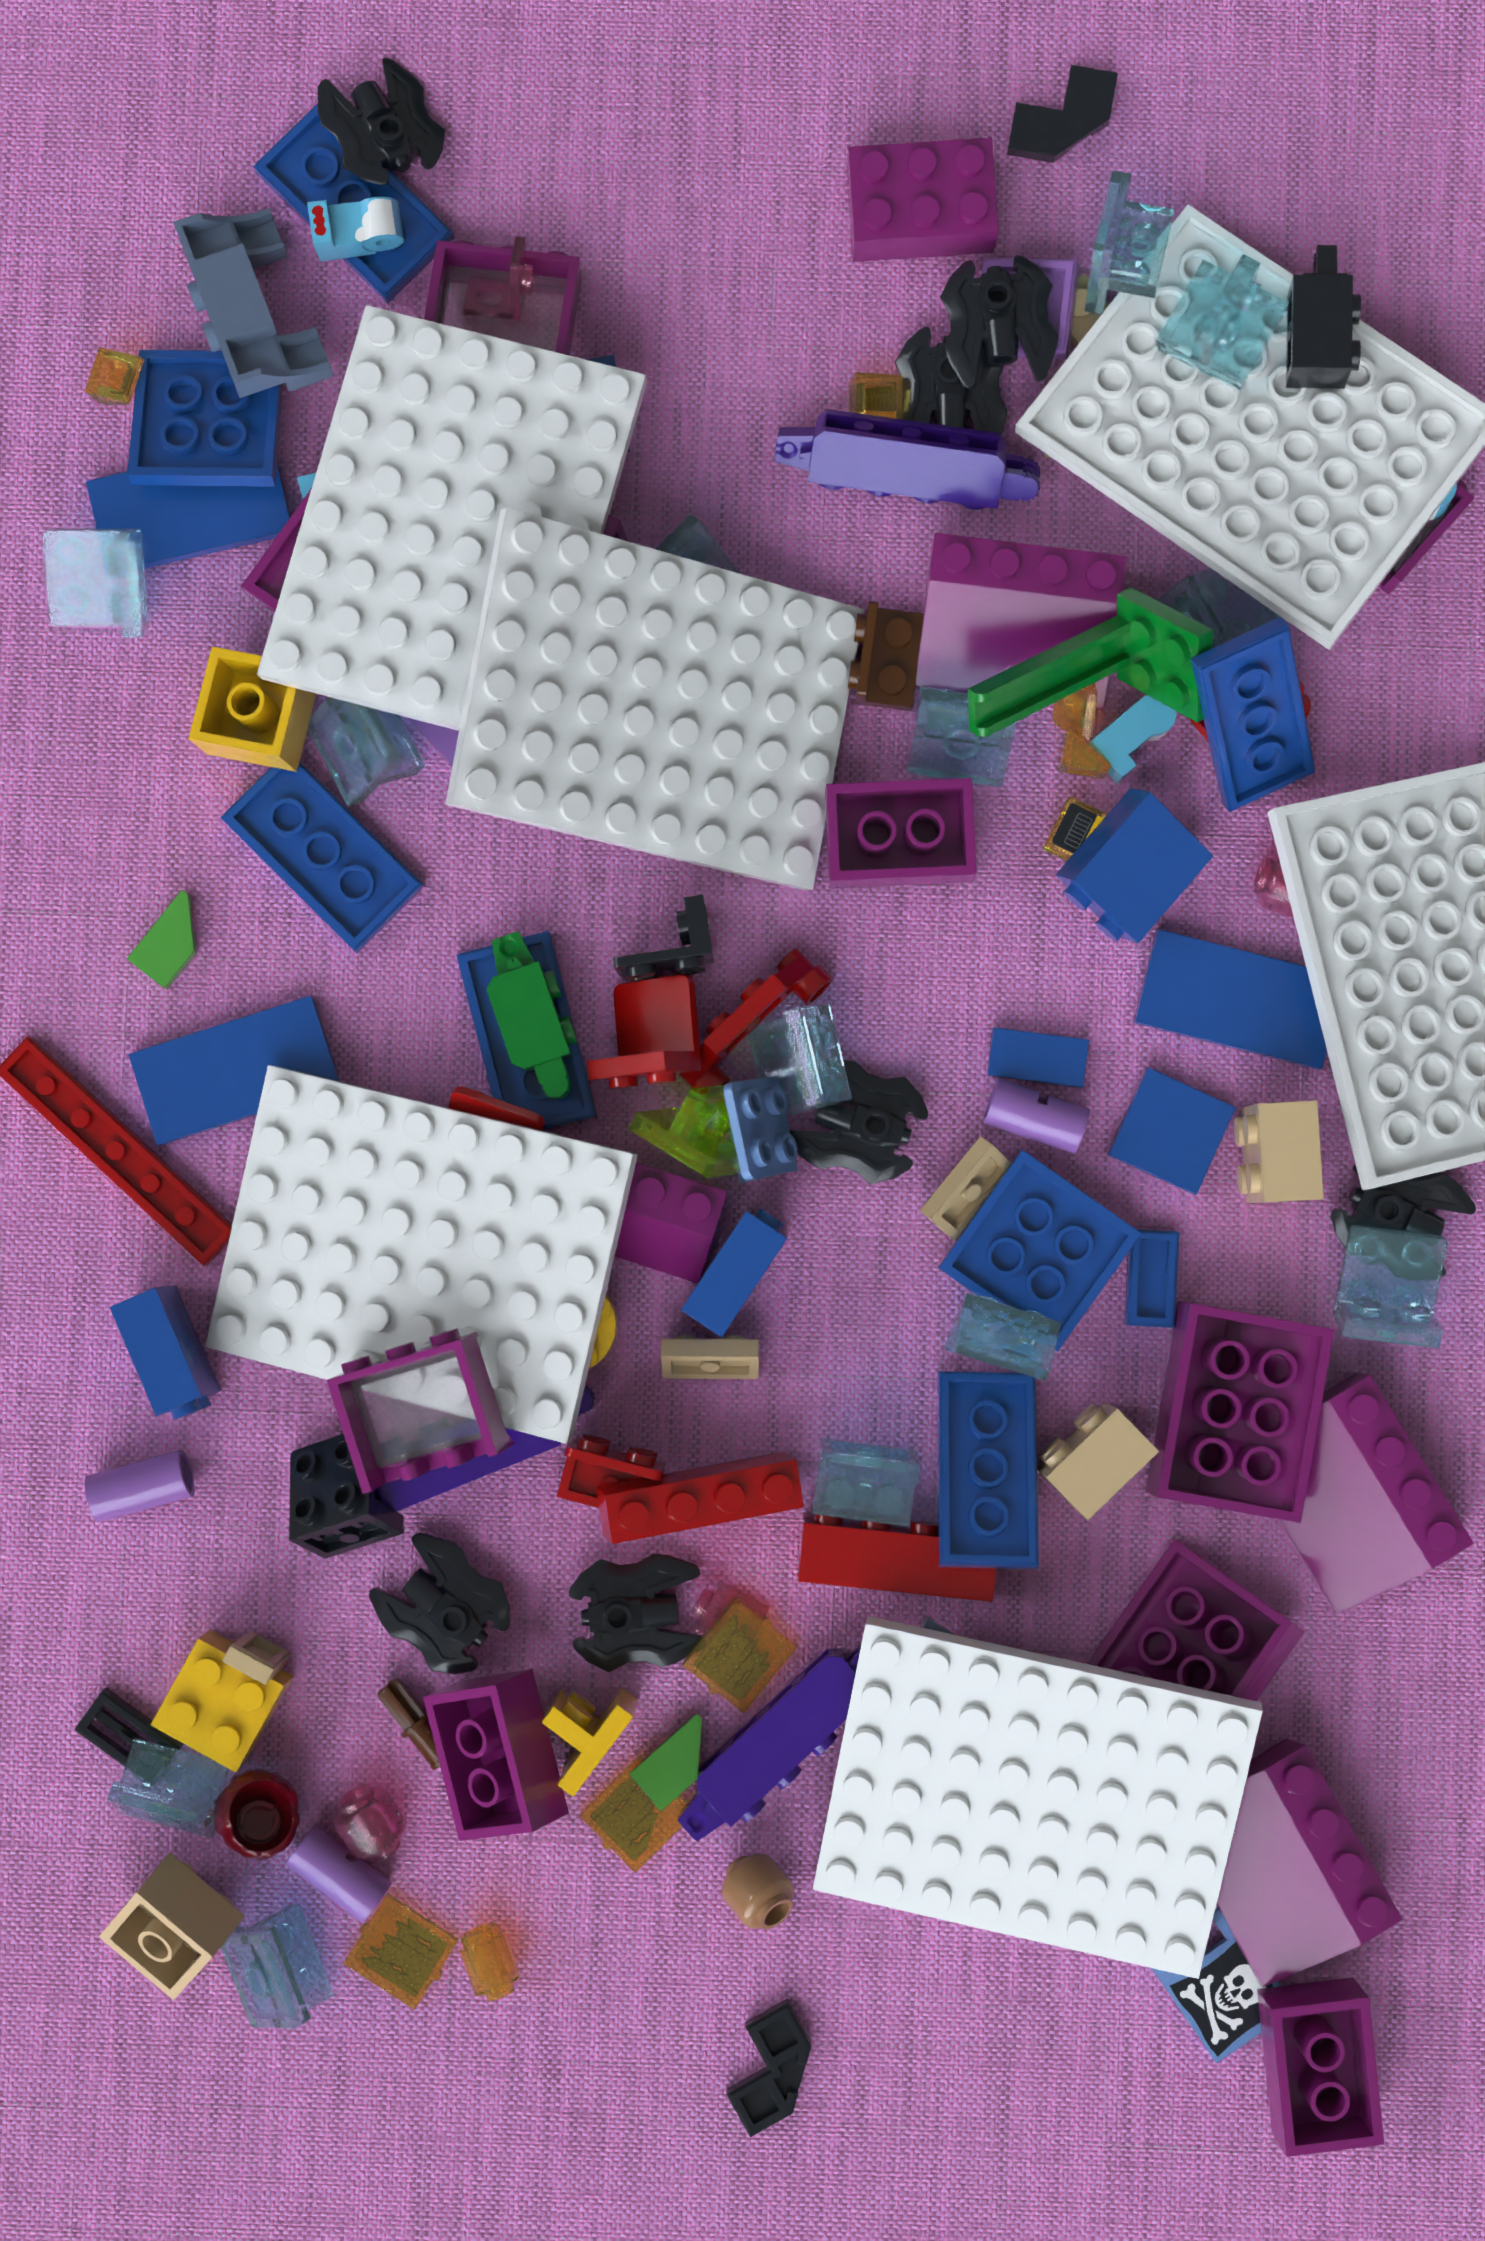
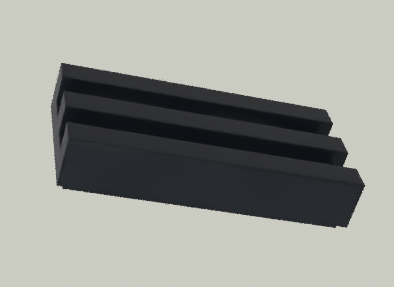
(127, 1712)

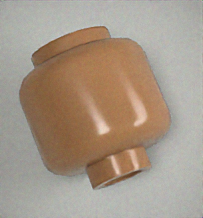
(758, 1891)

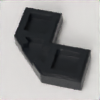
(1049, 132)
(773, 2090)

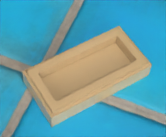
(256, 1657)

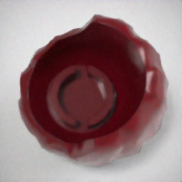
(257, 1814)

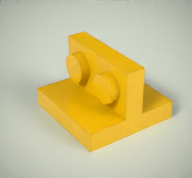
(592, 1737)

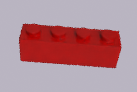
(699, 1497)
(885, 1559)

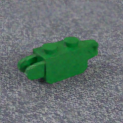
(529, 1017)

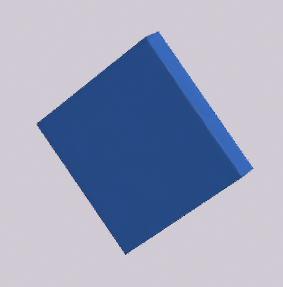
(1171, 1131)

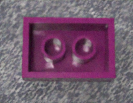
(922, 199)
(900, 833)
(496, 1755)
(1320, 2066)

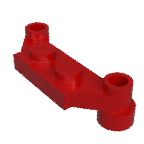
(760, 999)

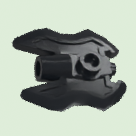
(381, 129)
(998, 313)
(935, 388)
(865, 1127)
(1403, 1206)
(448, 1608)
(628, 1612)

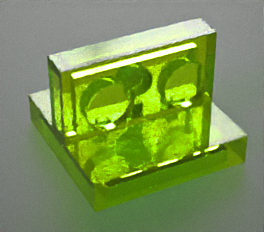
(693, 1132)

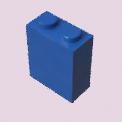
(1133, 866)
(735, 1271)
(166, 1351)

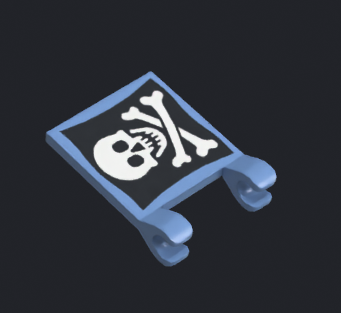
(1223, 2000)

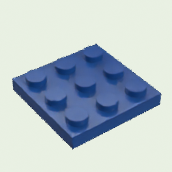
(196, 427)
(1040, 1245)

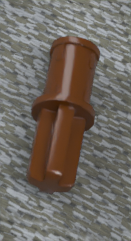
(410, 1717)

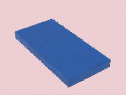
(309, 168)
(189, 519)
(1254, 714)
(322, 853)
(1231, 1000)
(222, 1069)
(505, 1079)
(987, 1470)

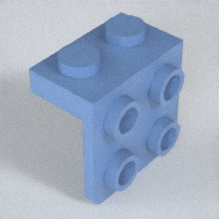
(760, 1128)

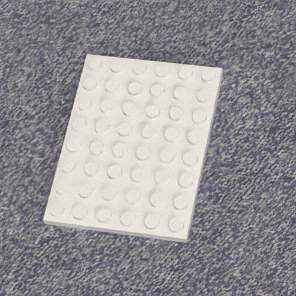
(1268, 484)
(409, 499)
(653, 702)
(1396, 962)
(413, 1219)
(1036, 1796)

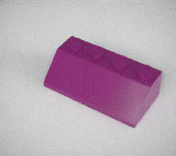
(669, 1222)

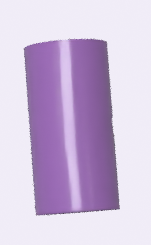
(1036, 1118)
(139, 1486)
(346, 1882)

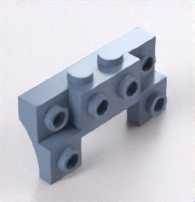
(222, 261)

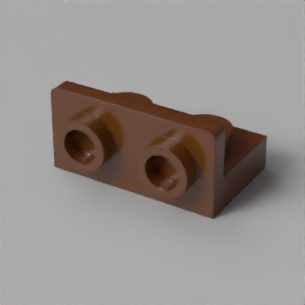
(888, 657)

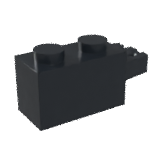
(1321, 325)

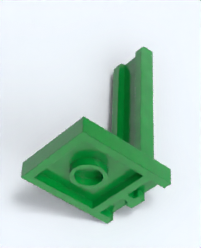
(1143, 644)

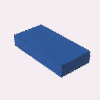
(1037, 1057)
(1152, 1279)

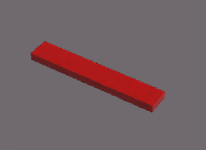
(116, 1150)

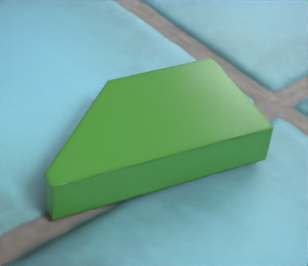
(168, 944)
(671, 1765)

